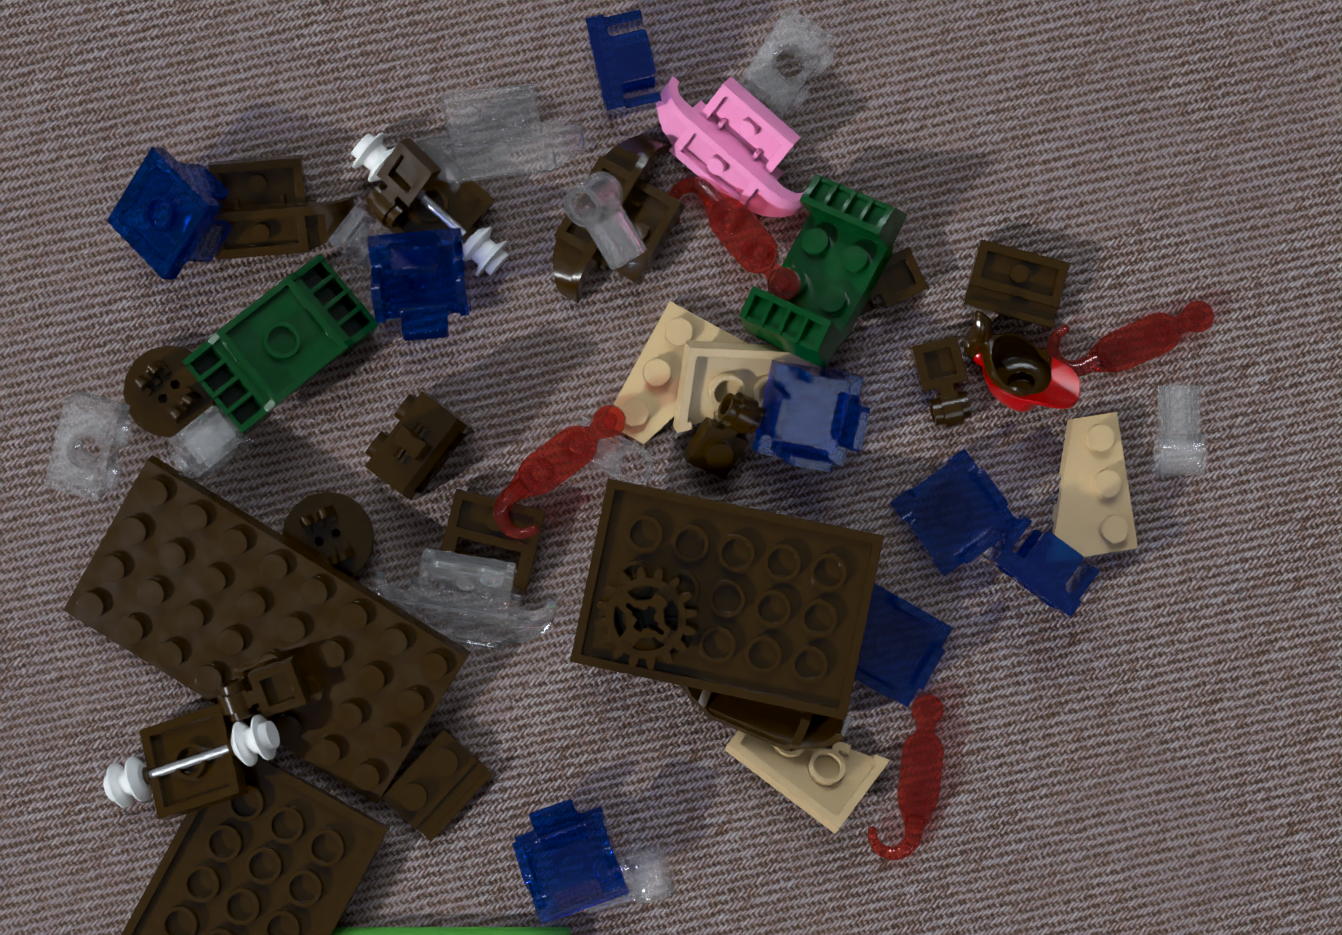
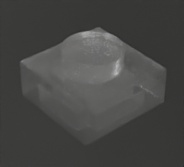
(353, 234)

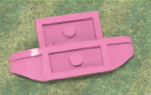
(732, 145)

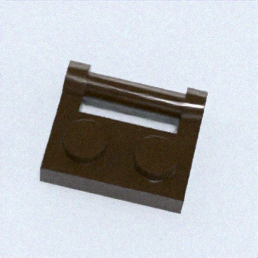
(474, 520)

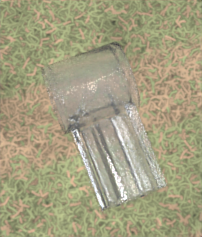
(604, 218)
(1180, 445)
(612, 453)
(646, 878)

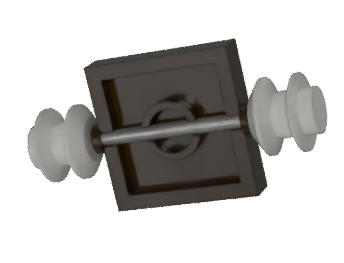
(442, 207)
(192, 762)

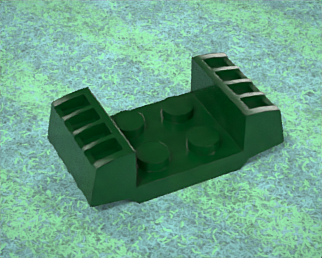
(839, 264)
(280, 343)

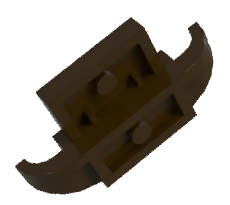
(646, 206)
(271, 208)
(771, 723)

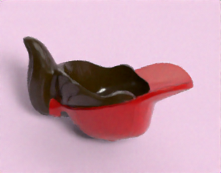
(1019, 371)

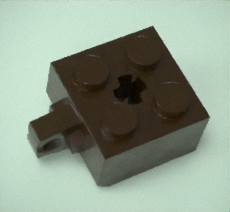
(416, 445)

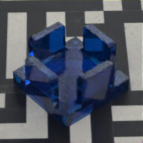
(622, 63)
(171, 213)
(419, 280)
(811, 416)
(954, 512)
(1043, 566)
(899, 646)
(569, 861)

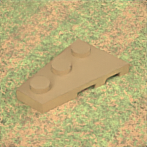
(722, 368)
(653, 383)
(1094, 493)
(819, 781)

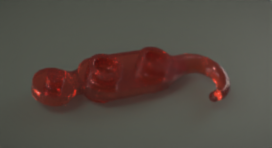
(742, 236)
(1136, 341)
(554, 464)
(917, 780)

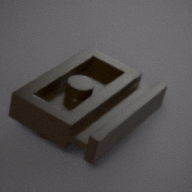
(1016, 283)
(437, 785)

